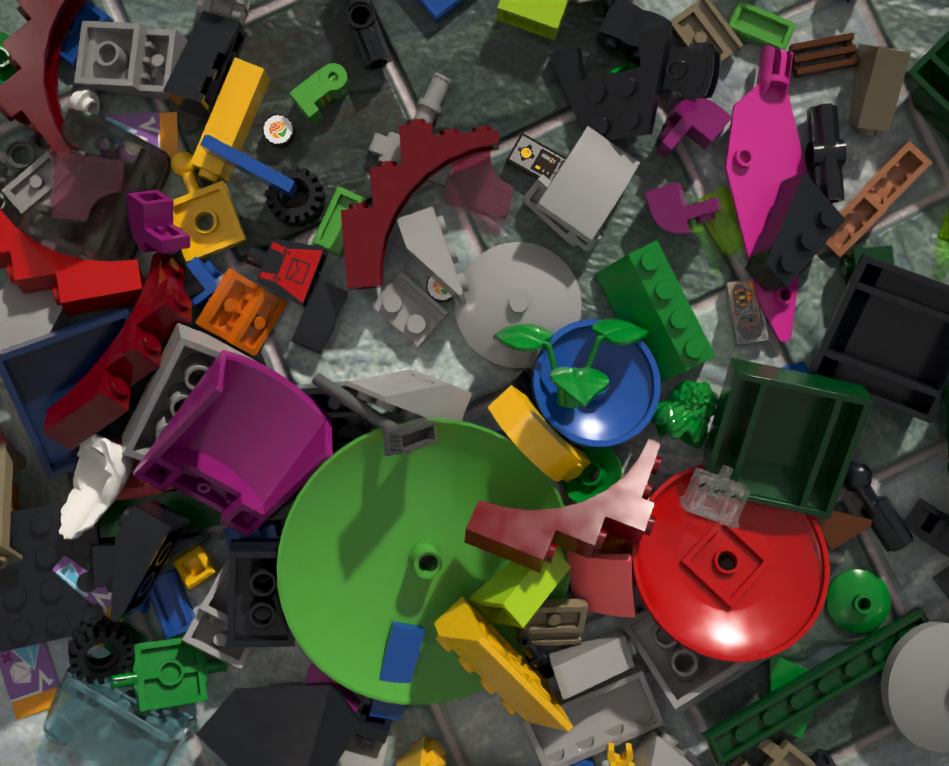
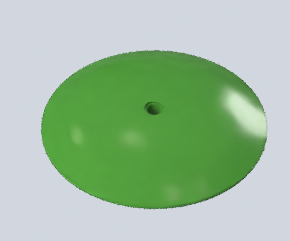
(358, 544)

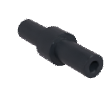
(535, 657)

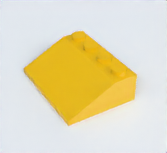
(499, 666)

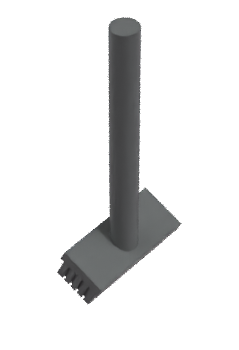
(397, 438)

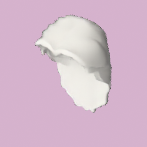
(96, 483)

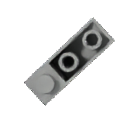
(428, 249)

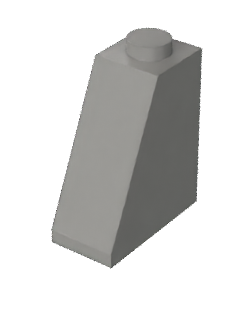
(592, 662)

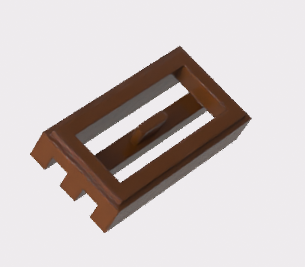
(848, 50)

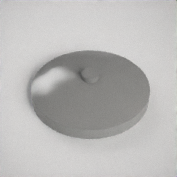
(515, 287)
(918, 686)

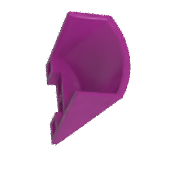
(240, 442)

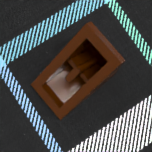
(841, 528)

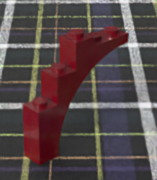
(35, 52)
(392, 186)
(131, 356)
(533, 535)

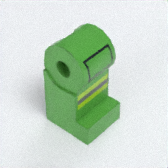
(320, 89)

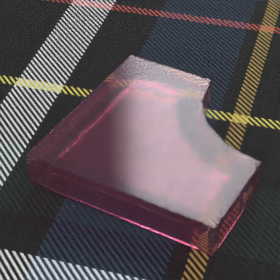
(82, 181)
(478, 187)

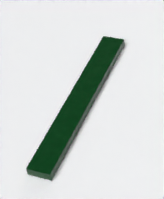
(808, 691)

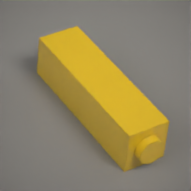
(232, 116)

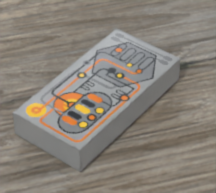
(745, 313)

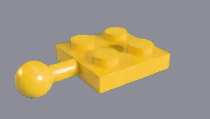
(211, 200)

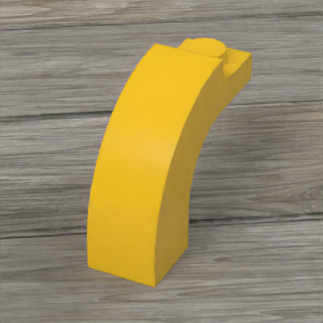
(536, 437)

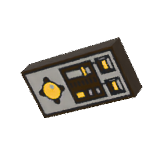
(534, 158)

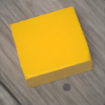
(196, 567)

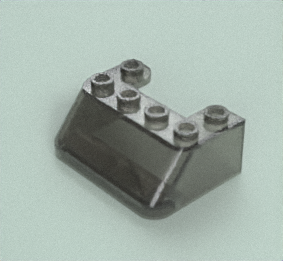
(107, 229)

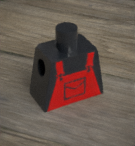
(289, 268)

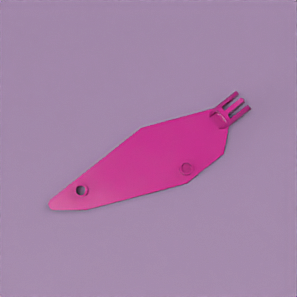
(758, 158)

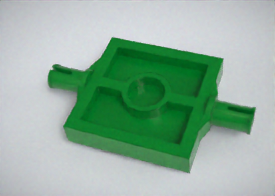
(167, 675)

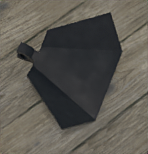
(282, 726)

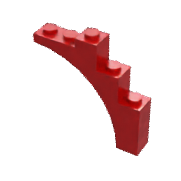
(75, 282)

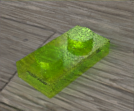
(725, 226)

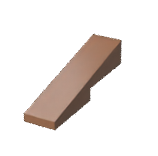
(877, 195)

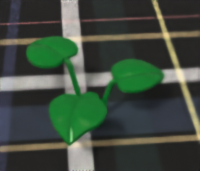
(574, 385)

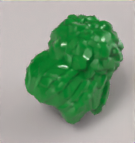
(687, 412)

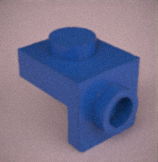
(208, 276)

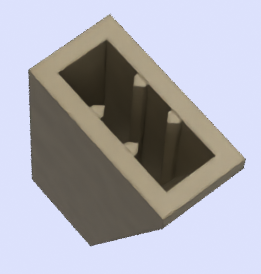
(876, 87)

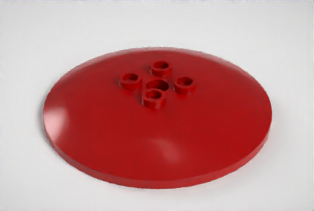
(738, 613)

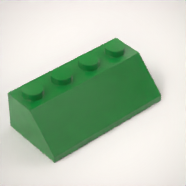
(649, 295)

